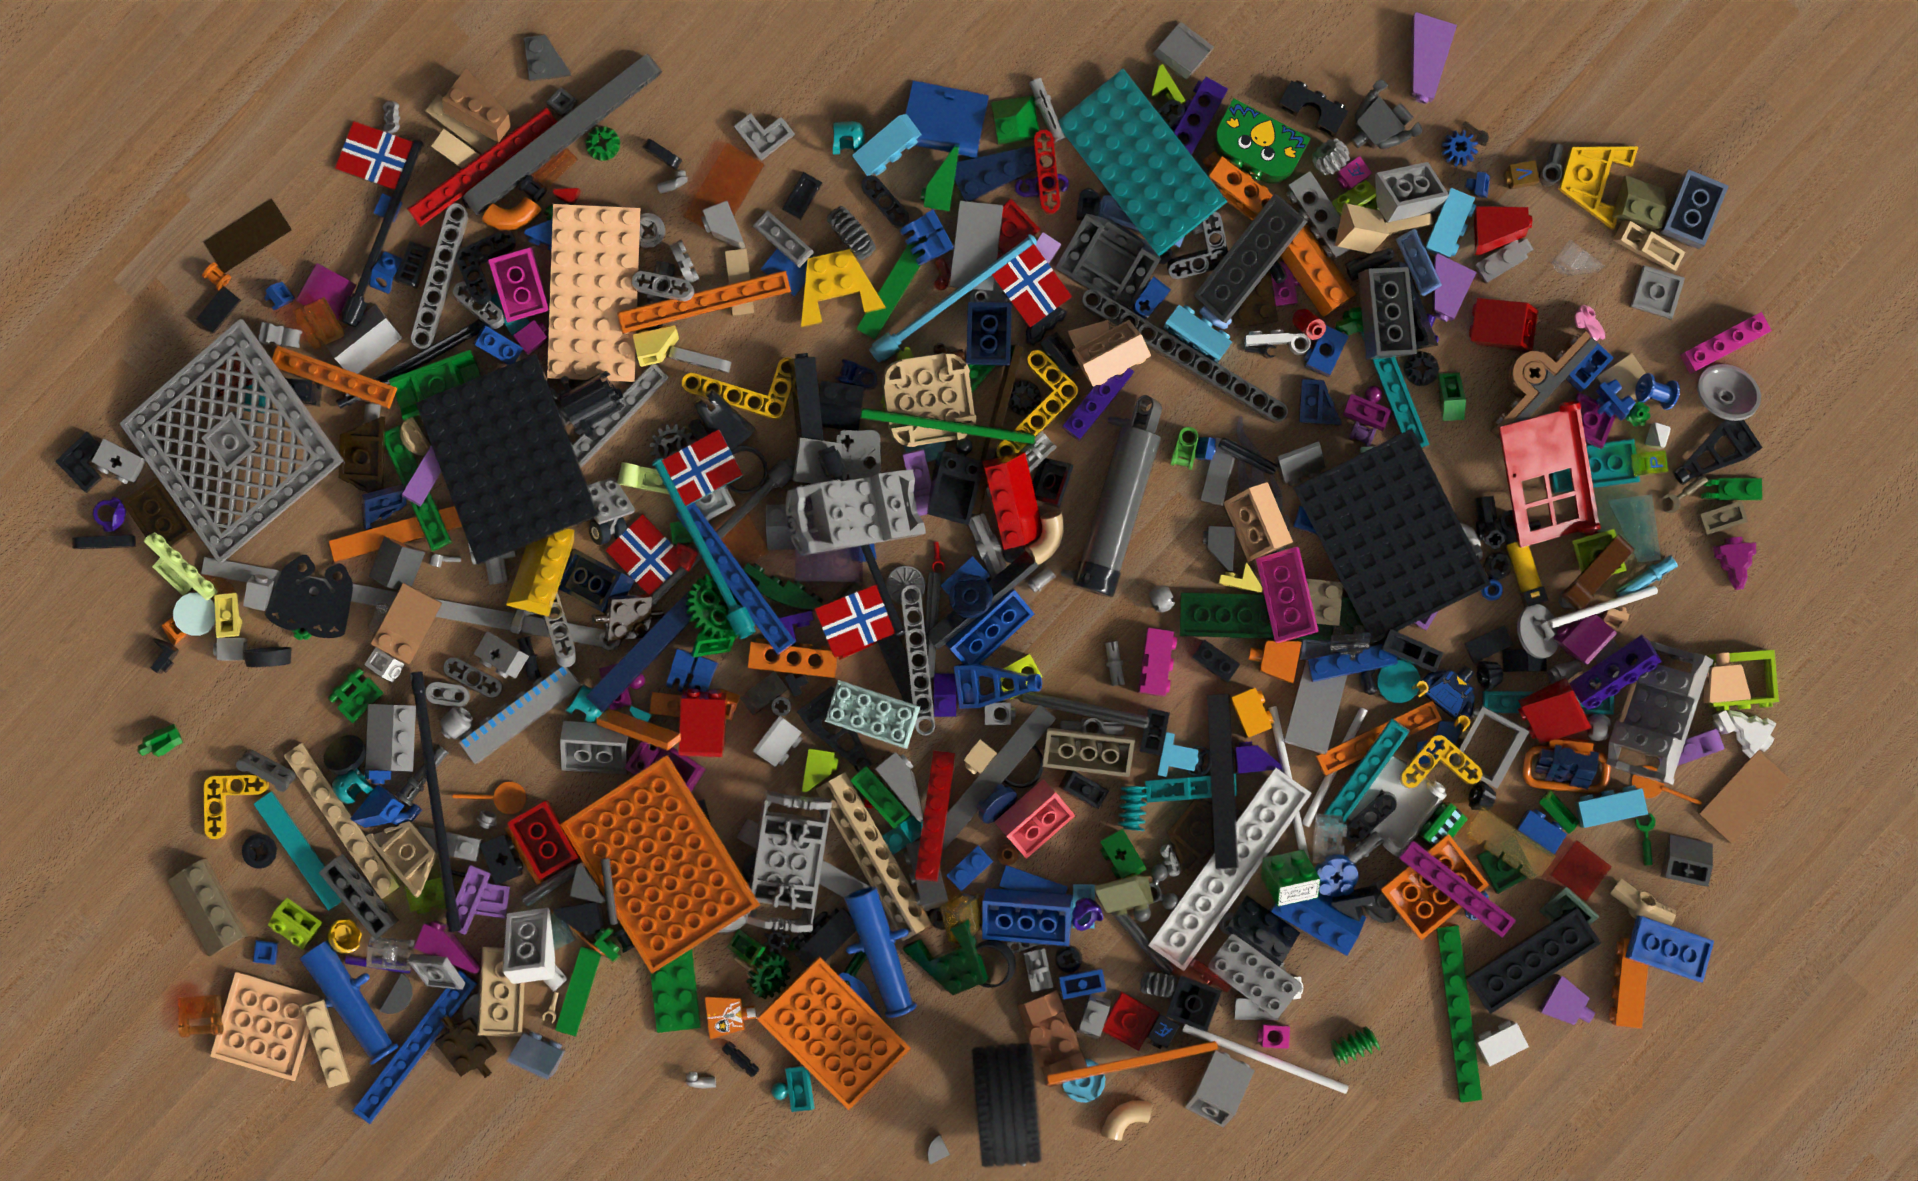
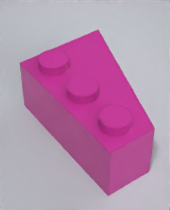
(1157, 662)

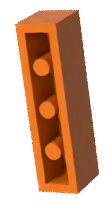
(1629, 989)

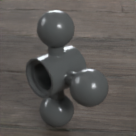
(1169, 900)

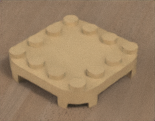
(930, 388)

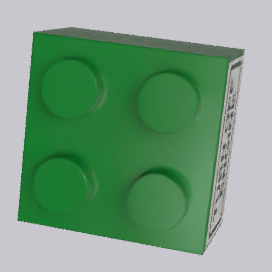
(1290, 878)

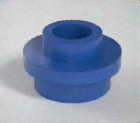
(1498, 590)

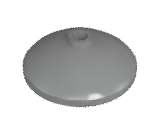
(1729, 392)

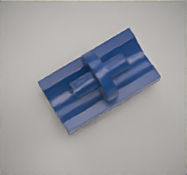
(1611, 403)

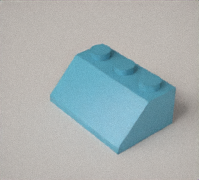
(1197, 333)

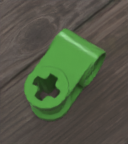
(1185, 450)

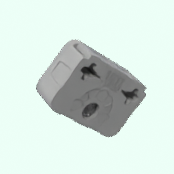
(866, 445)

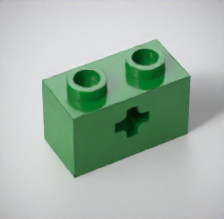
(1117, 844)

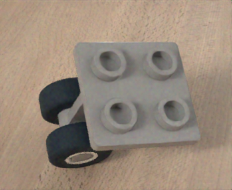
(611, 506)

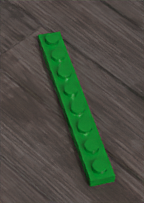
(1459, 1014)

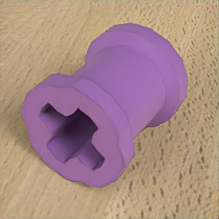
(1362, 433)

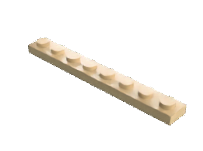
(339, 819)

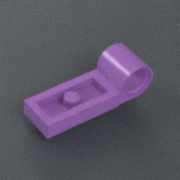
(917, 461)
(1700, 746)

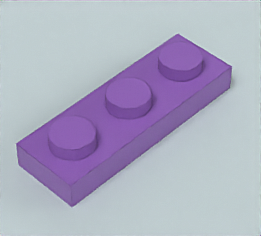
(470, 895)

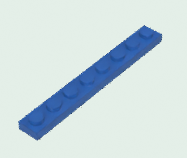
(741, 584)
(412, 1050)

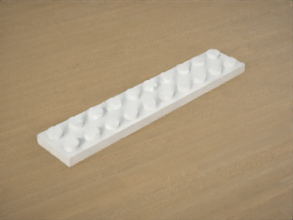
(1218, 888)

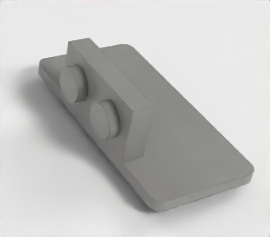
(1255, 975)

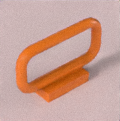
(1578, 746)

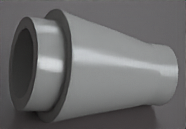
(1564, 670)

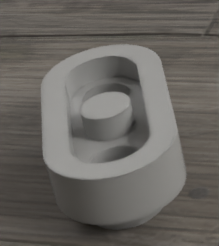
(448, 694)

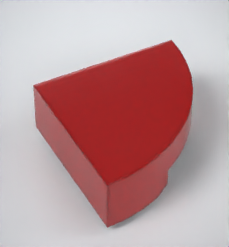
(685, 556)

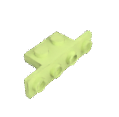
(176, 570)

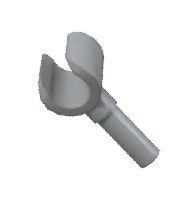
(436, 560)

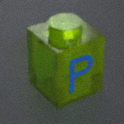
(1649, 463)

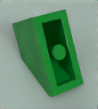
(1451, 396)

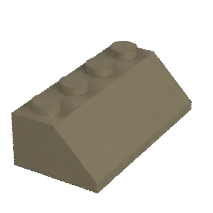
(1088, 752)
(207, 907)

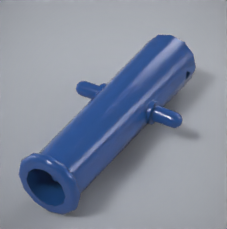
(880, 950)
(344, 995)

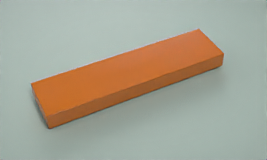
(638, 729)

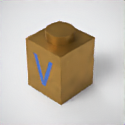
(1522, 174)

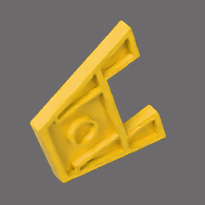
(1587, 174)
(833, 277)

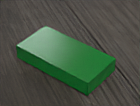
(1559, 811)

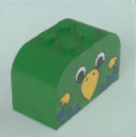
(1259, 143)

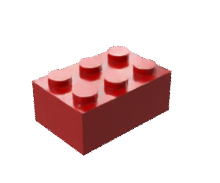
(543, 840)

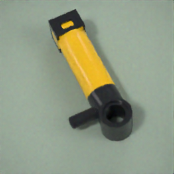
(1525, 570)

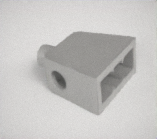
(1094, 1016)

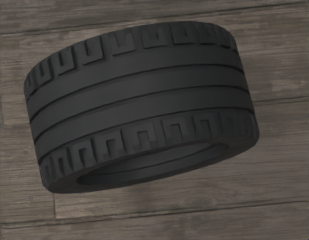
(1006, 1105)

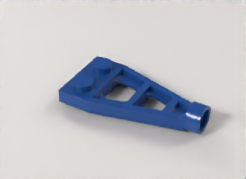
(969, 686)

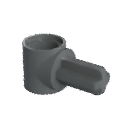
(1552, 164)

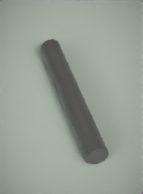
(609, 893)

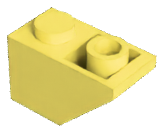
(655, 344)

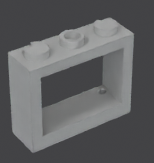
(1509, 754)

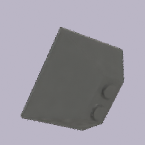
(1109, 260)

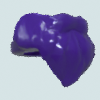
(118, 516)
(1082, 907)

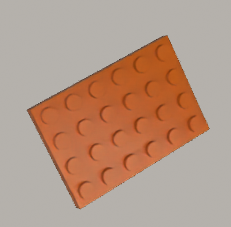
(833, 1033)

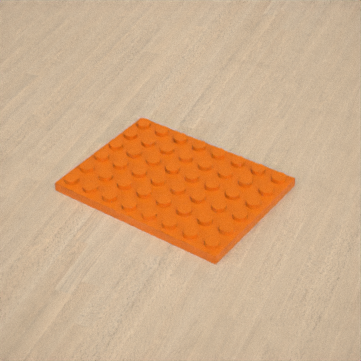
(665, 863)

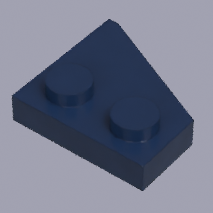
(1316, 404)
(381, 504)

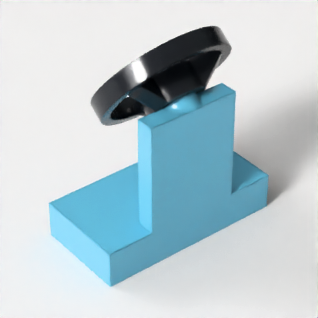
(1182, 758)

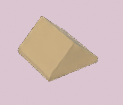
(1361, 229)

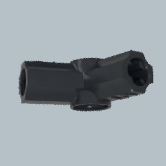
(1488, 524)

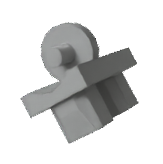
(1039, 450)
(1038, 970)

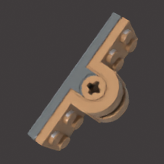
(1546, 377)

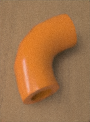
(511, 218)

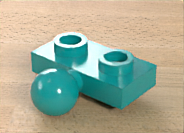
(798, 1088)

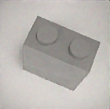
(1220, 1088)

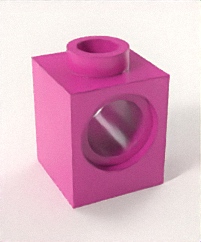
(1283, 1040)

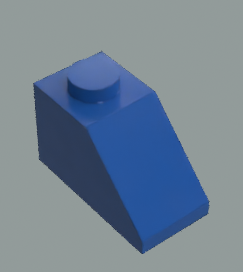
(378, 808)

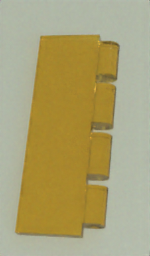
(1506, 838)

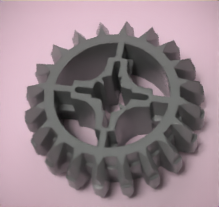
(851, 232)

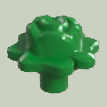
(1638, 414)

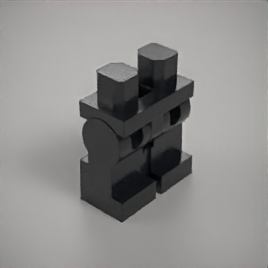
(307, 391)

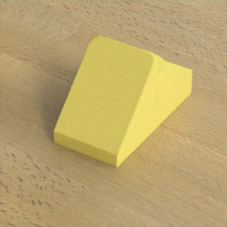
(1247, 582)
(227, 615)

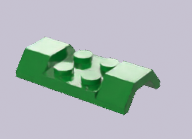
(433, 380)

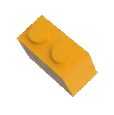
(1252, 712)

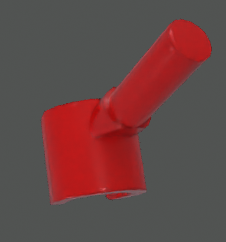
(937, 557)

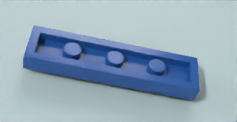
(1340, 665)

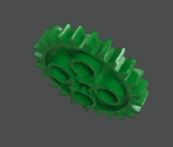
(704, 612)

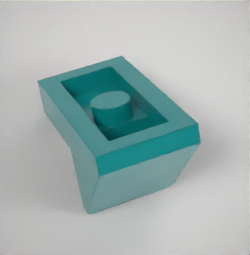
(903, 834)

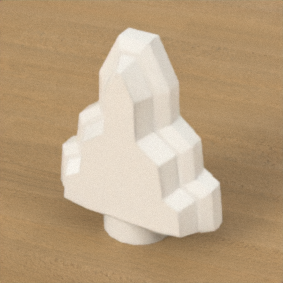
(1752, 732)

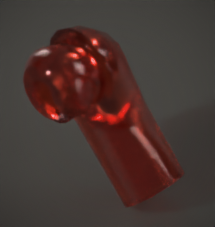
(943, 279)

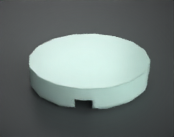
(194, 614)

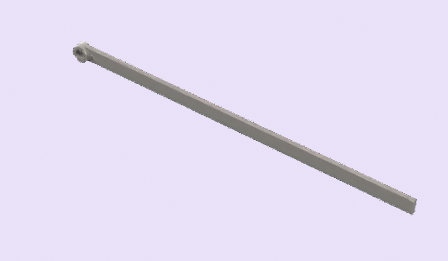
(447, 610)

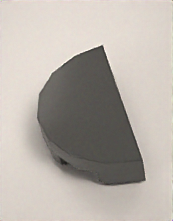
(399, 996)

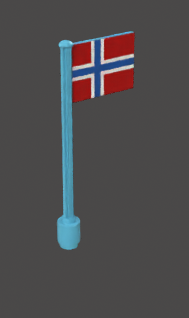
(1021, 275)

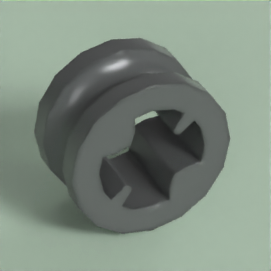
(786, 702)

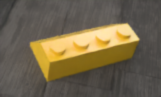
(541, 573)

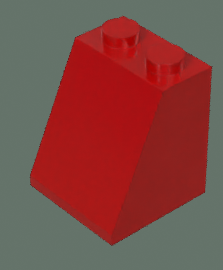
(1504, 324)
(1553, 712)
(702, 723)

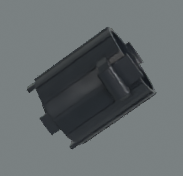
(590, 402)

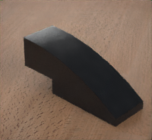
(1412, 651)

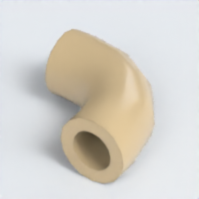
(1050, 537)
(1125, 1115)

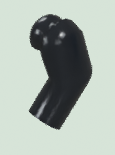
(1366, 682)

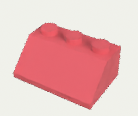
(1034, 818)

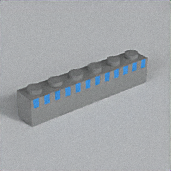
(520, 714)

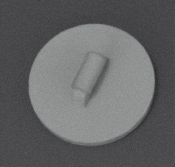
(1535, 633)

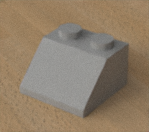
(722, 224)
(778, 742)

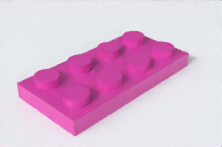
(1287, 595)

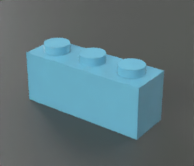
(887, 145)
(1450, 224)
(1611, 806)

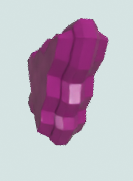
(1735, 558)

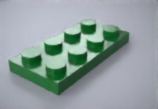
(676, 995)

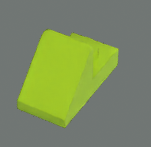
(1165, 83)

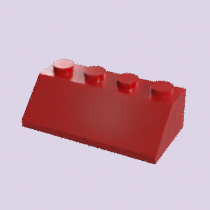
(1013, 499)

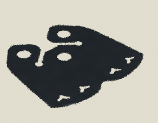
(306, 610)

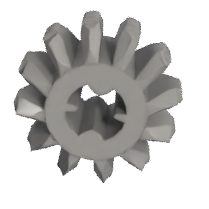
(1330, 156)

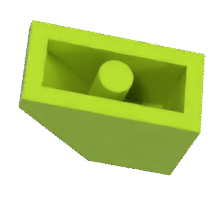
(818, 768)

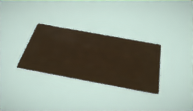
(247, 236)

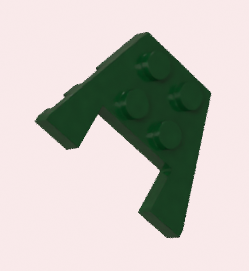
(954, 969)

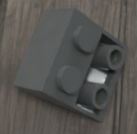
(1688, 860)

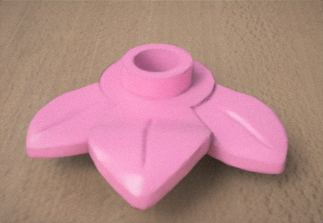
(1586, 319)

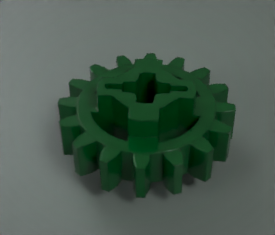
(768, 975)

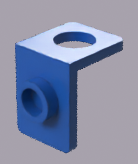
(386, 269)

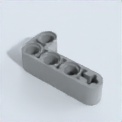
(558, 625)

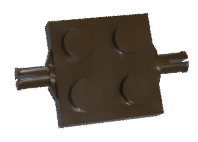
(627, 616)
(464, 1047)

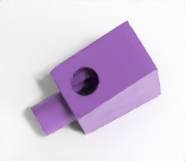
(1566, 1002)

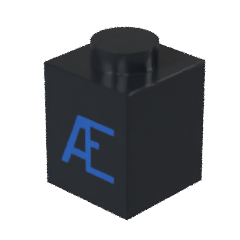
(1162, 1032)

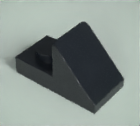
(1352, 903)

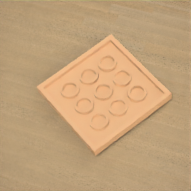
(264, 1026)

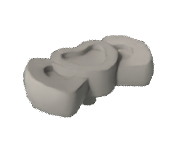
(391, 116)
(1170, 860)

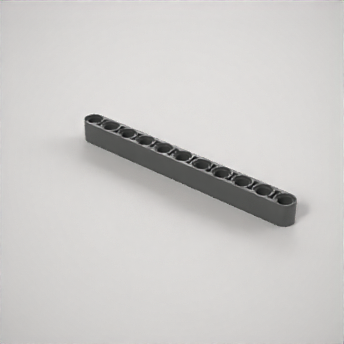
(562, 134)
(1195, 357)

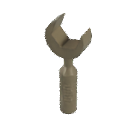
(1686, 491)

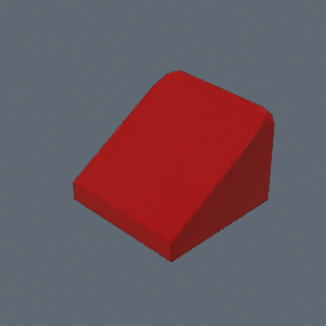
(567, 195)

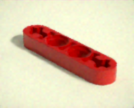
(1043, 172)

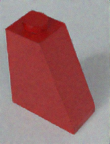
(1499, 226)

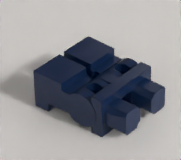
(1567, 766)

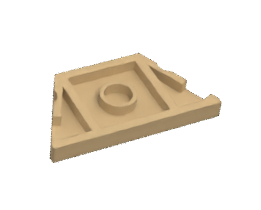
(406, 854)

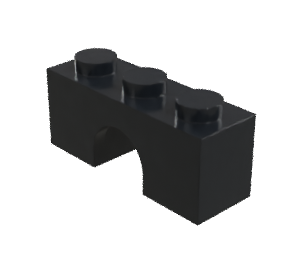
(1330, 114)

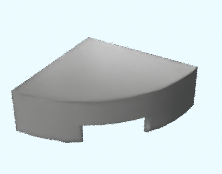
(937, 1150)

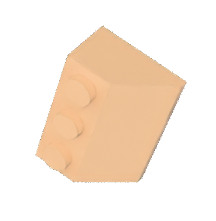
(1111, 353)
(1258, 522)

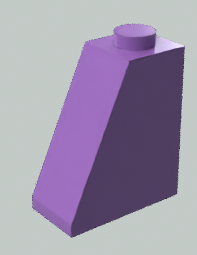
(1455, 284)

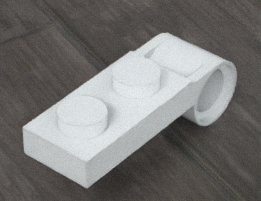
(1277, 337)

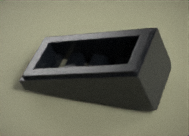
(420, 267)

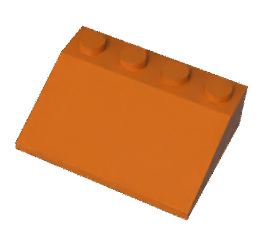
(1419, 901)

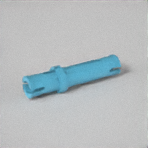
(1649, 576)

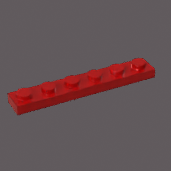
(935, 816)

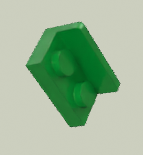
(609, 948)

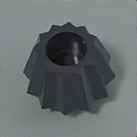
(1489, 674)
(1481, 796)

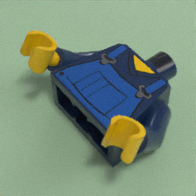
(1450, 693)

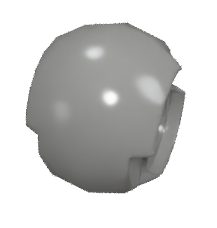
(1161, 598)
(1599, 727)

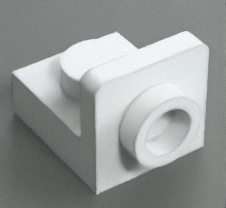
(384, 665)

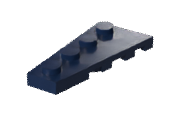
(987, 173)

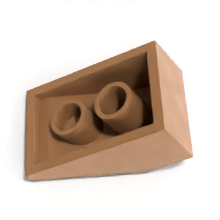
(406, 623)

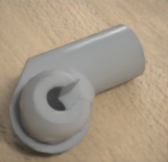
(673, 184)
(701, 1082)

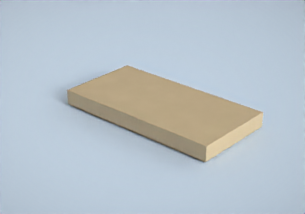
(499, 1000)

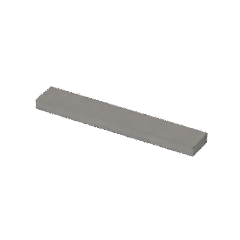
(633, 399)

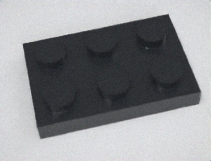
(1263, 930)

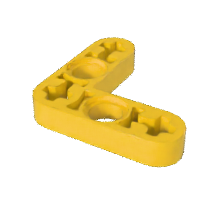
(1442, 755)
(225, 789)

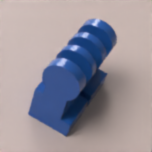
(931, 227)
(686, 664)

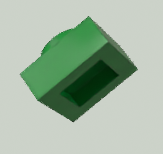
(680, 533)

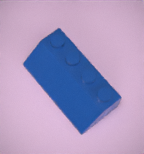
(990, 629)
(1027, 917)
(1322, 922)

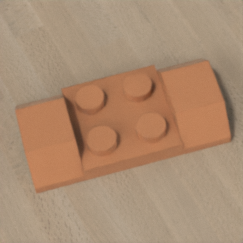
(1051, 1035)

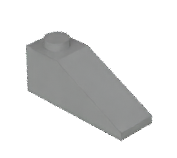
(458, 845)

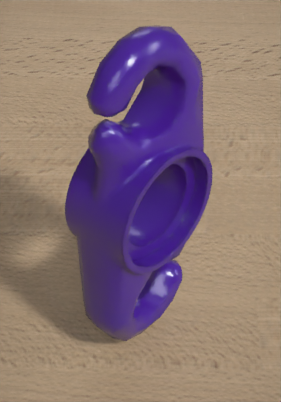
(1032, 192)

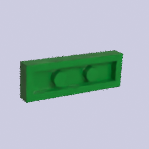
(880, 797)

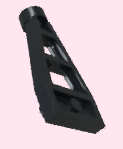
(1740, 437)
(815, 712)

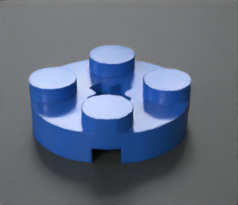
(1345, 883)

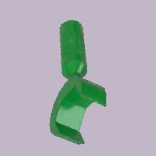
(1647, 851)

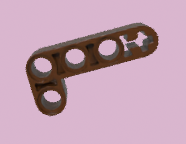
(1597, 572)

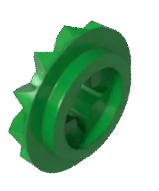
(612, 146)

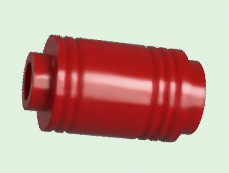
(1309, 324)

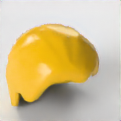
(344, 936)

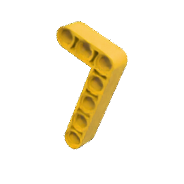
(745, 395)
(1041, 411)

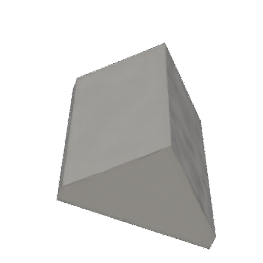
(364, 342)

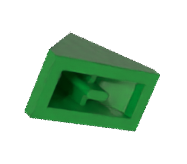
(707, 646)
(746, 947)

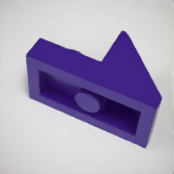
(801, 620)

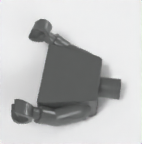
(1379, 124)

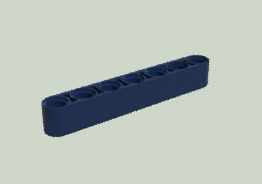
(641, 656)

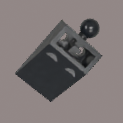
(955, 488)

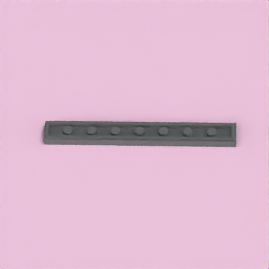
(996, 771)

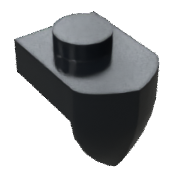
(1088, 203)
(165, 660)

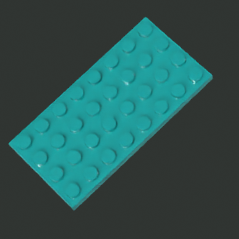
(1141, 162)

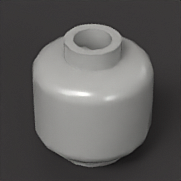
(456, 723)

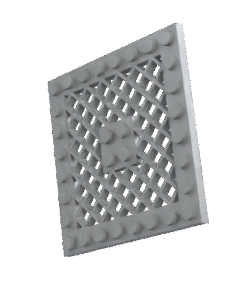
(231, 441)

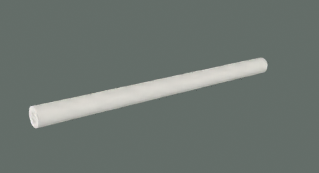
(1602, 607)
(1329, 778)

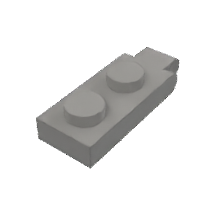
(1503, 259)

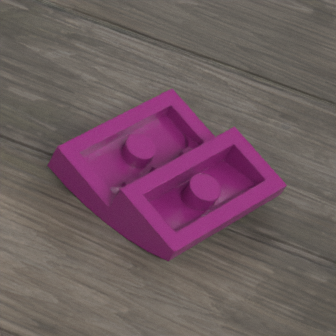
(326, 283)

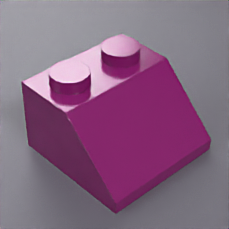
(1584, 637)

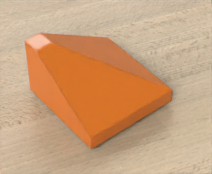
(172, 631)

